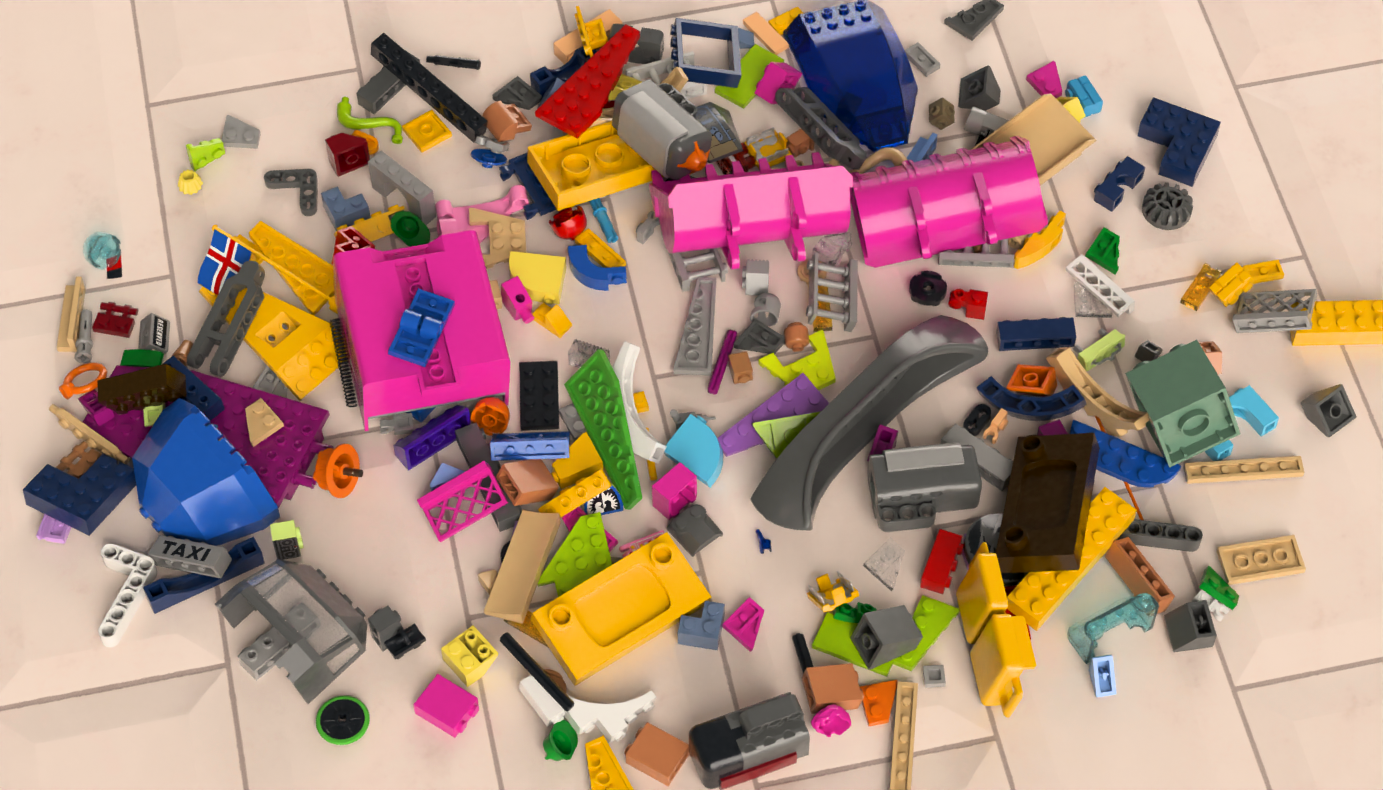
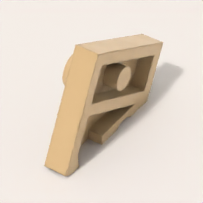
(261, 421)

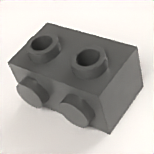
(384, 625)

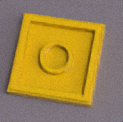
(426, 131)

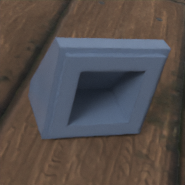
(746, 39)

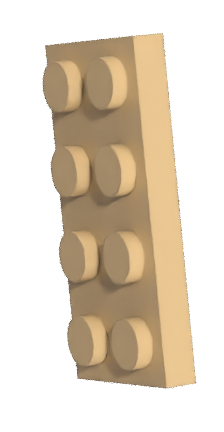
(1261, 559)

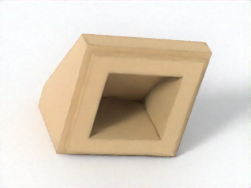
(487, 579)

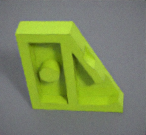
(205, 152)

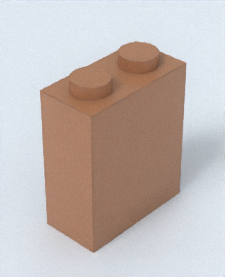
(527, 481)
(832, 686)
(657, 753)

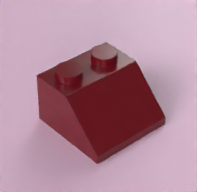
(347, 153)

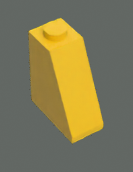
(582, 462)

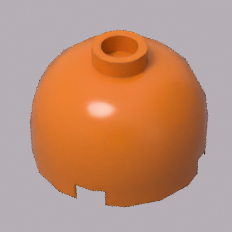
(491, 415)

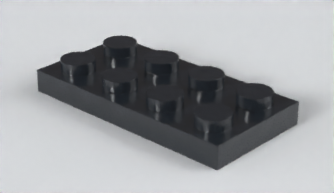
(539, 395)

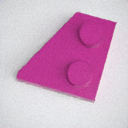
(1046, 80)
(745, 623)

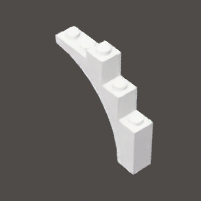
(642, 441)
(583, 717)

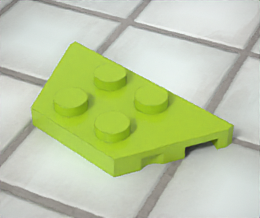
(780, 432)

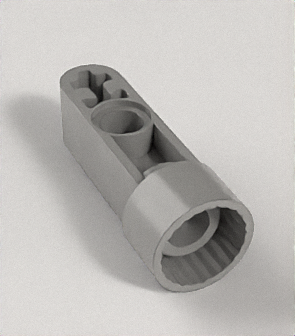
(982, 121)

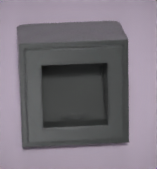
(1148, 351)

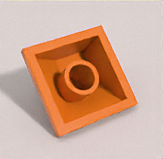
(1033, 380)

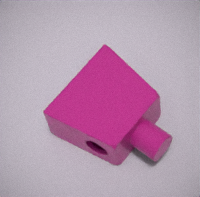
(517, 300)

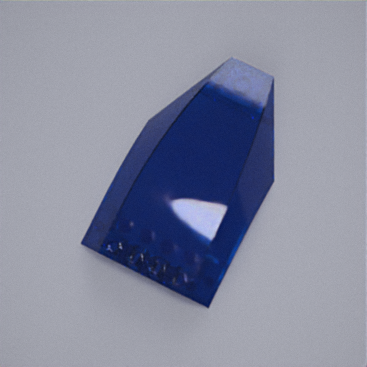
(857, 70)

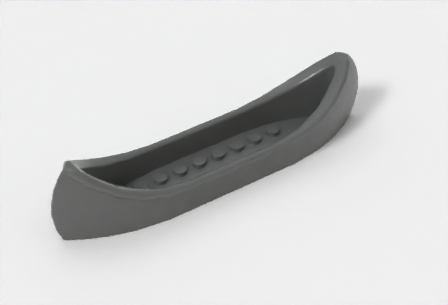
(850, 421)

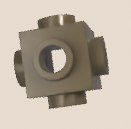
(941, 113)

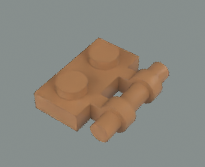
(83, 464)

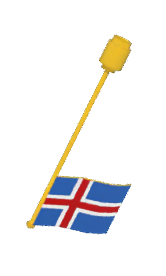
(226, 259)

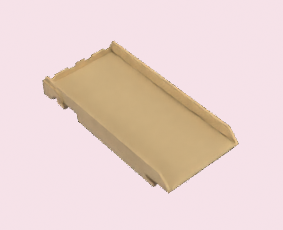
(1052, 134)

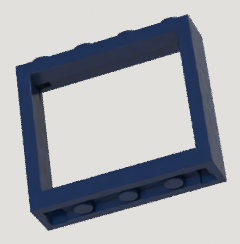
(702, 74)

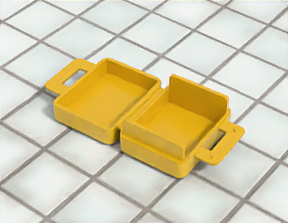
(999, 640)

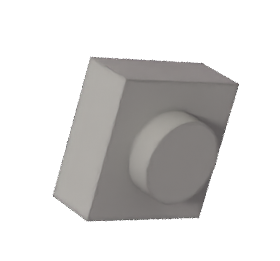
(934, 676)

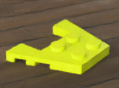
(815, 366)

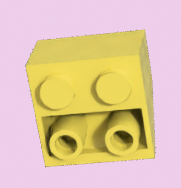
(469, 655)

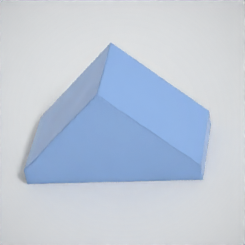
(444, 474)
(1103, 675)

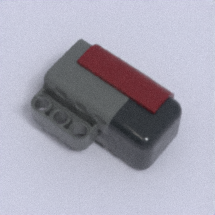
(749, 742)

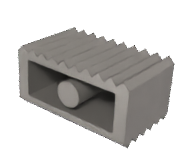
(755, 277)

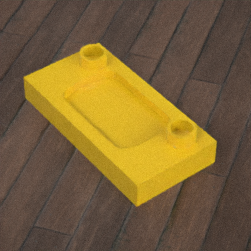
(587, 166)
(620, 608)

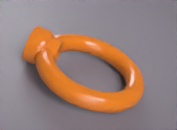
(68, 389)

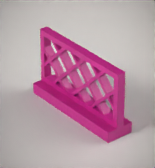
(456, 486)

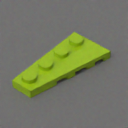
(932, 619)

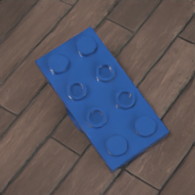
(421, 327)

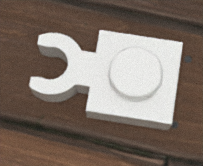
(1213, 604)

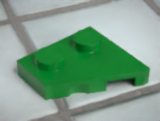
(1105, 250)
(1218, 588)

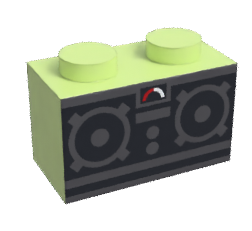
(286, 540)

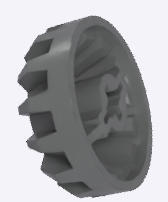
(1165, 214)

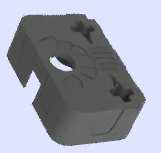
(650, 45)

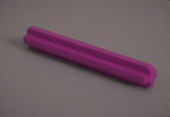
(722, 362)

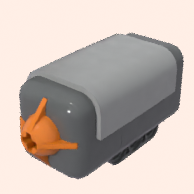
(662, 128)

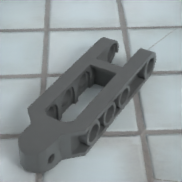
(814, 109)
(229, 343)

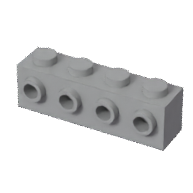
(264, 653)

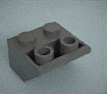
(1190, 627)

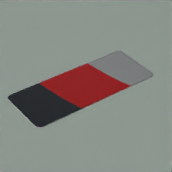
(115, 271)

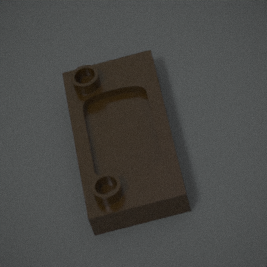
(1047, 503)

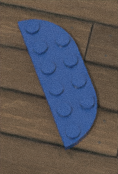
(1127, 460)

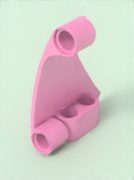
(457, 219)

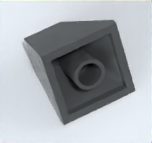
(979, 90)
(1329, 409)

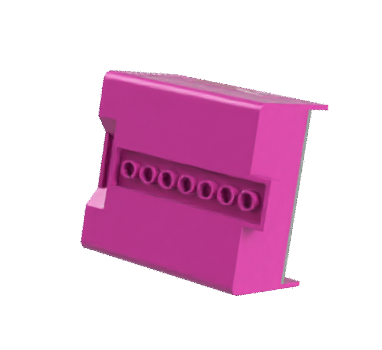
(370, 300)

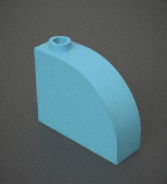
(697, 449)

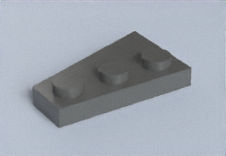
(976, 19)

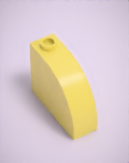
(539, 274)

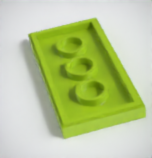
(752, 72)
(835, 640)

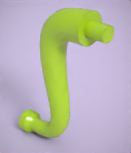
(354, 123)

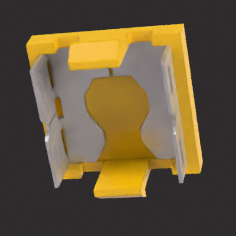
(768, 146)
(832, 595)

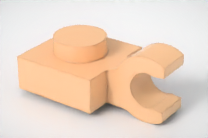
(998, 423)

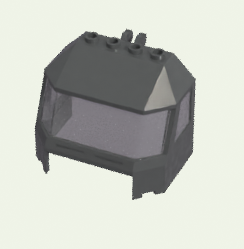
(309, 614)

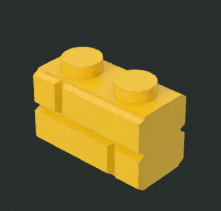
(1231, 285)

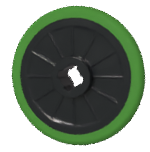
(342, 732)

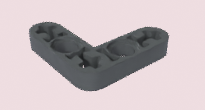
(300, 182)

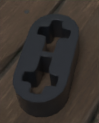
(974, 418)

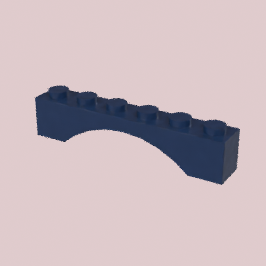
(172, 591)

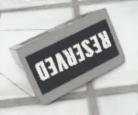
(154, 333)

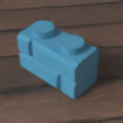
(1086, 93)

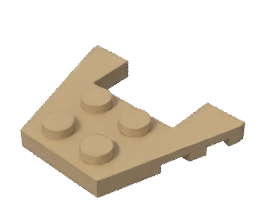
(505, 235)

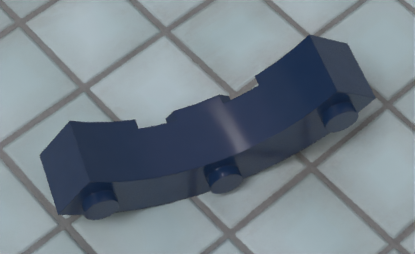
(1028, 407)

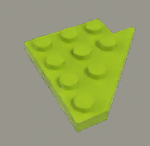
(580, 555)

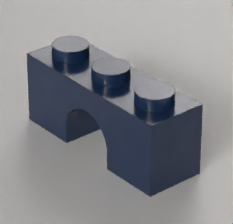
(1126, 173)

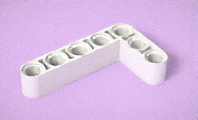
(136, 594)

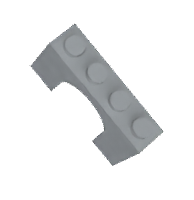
(388, 175)

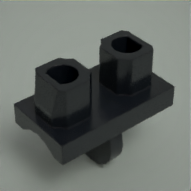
(404, 641)

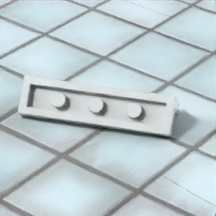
(1103, 283)

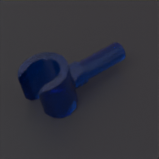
(763, 543)

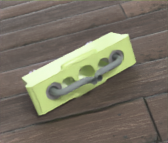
(1101, 350)

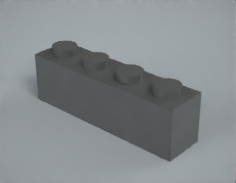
(380, 90)

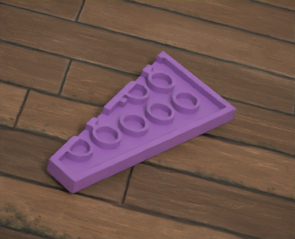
(792, 400)

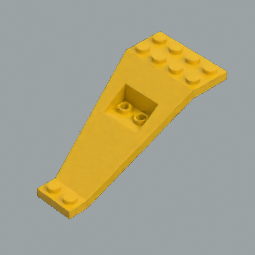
(299, 355)

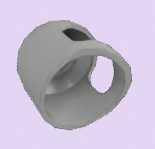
(766, 303)

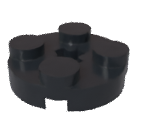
(928, 297)

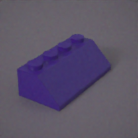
(431, 437)

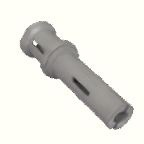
(84, 342)

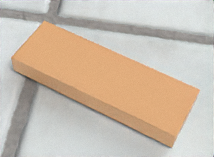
(765, 33)

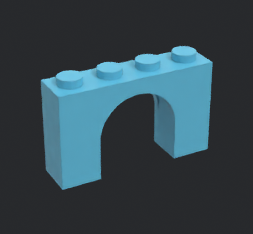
(1254, 410)

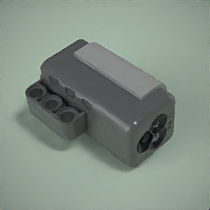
(921, 483)

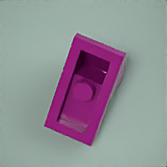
(884, 440)

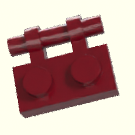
(115, 325)

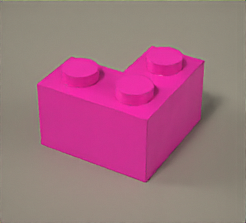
(776, 76)

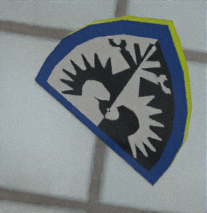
(605, 502)

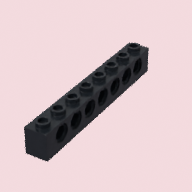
(428, 87)

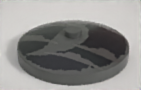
(987, 530)

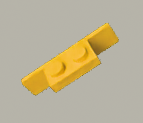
(591, 33)
(377, 226)
(577, 495)

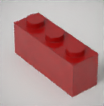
(942, 561)

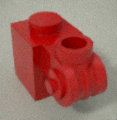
(973, 301)

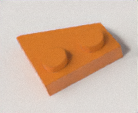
(878, 701)

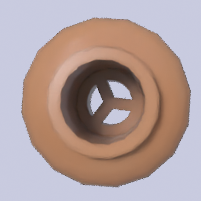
(796, 336)

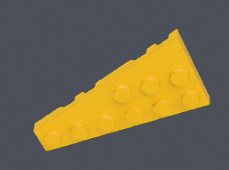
(297, 261)
(604, 768)

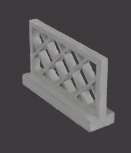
(1275, 319)

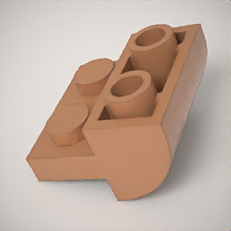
(505, 121)

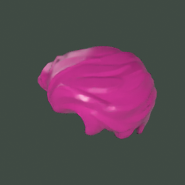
(831, 720)

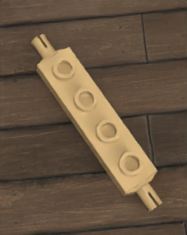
(91, 437)

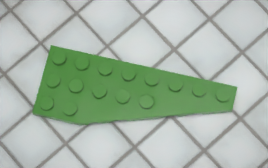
(601, 408)

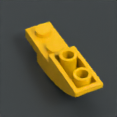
(1041, 244)

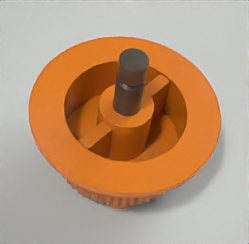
(338, 470)

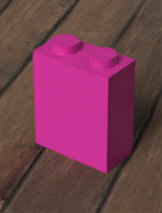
(446, 706)

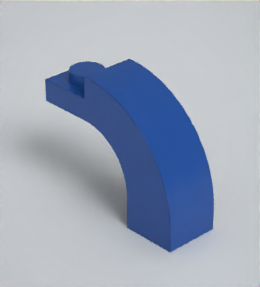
(590, 274)

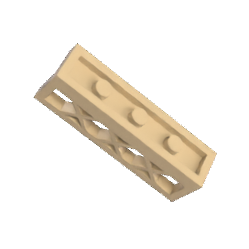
(70, 316)

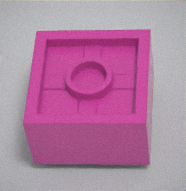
(674, 491)

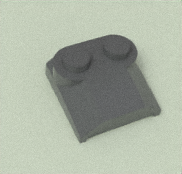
(694, 529)

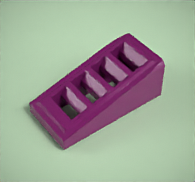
(97, 411)

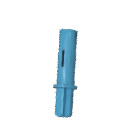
(604, 221)

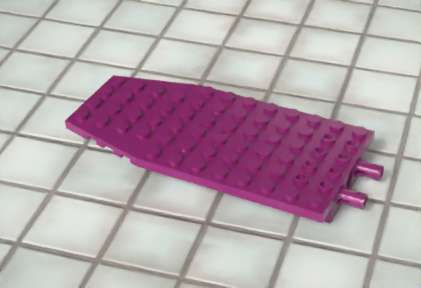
(277, 460)

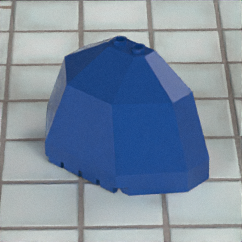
(195, 484)

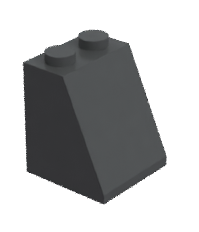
(885, 635)

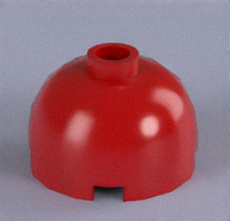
(569, 223)

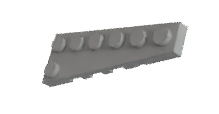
(697, 340)

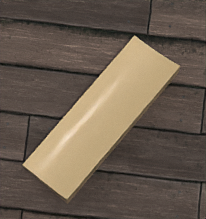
(522, 566)

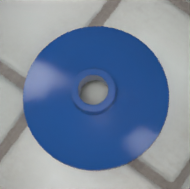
(488, 158)

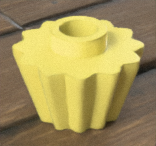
(189, 182)

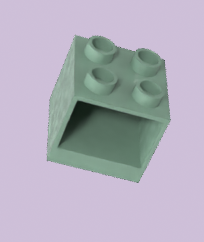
(1184, 402)

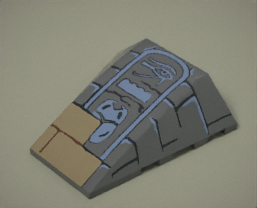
(724, 135)

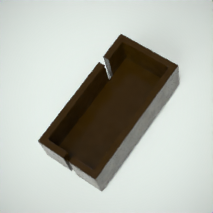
(142, 389)

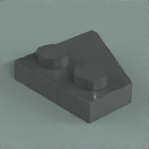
(518, 93)
(760, 339)

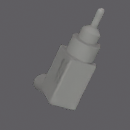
(679, 418)

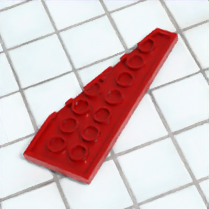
(583, 95)

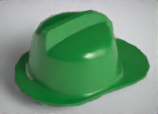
(410, 228)
(560, 742)

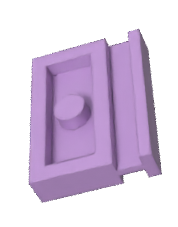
(53, 530)

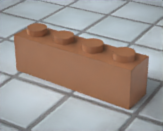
(1138, 572)

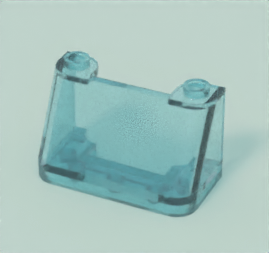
(1134, 610)

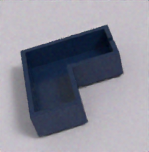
(1186, 136)
(81, 501)

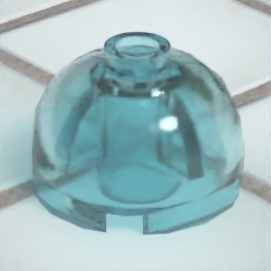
(101, 250)

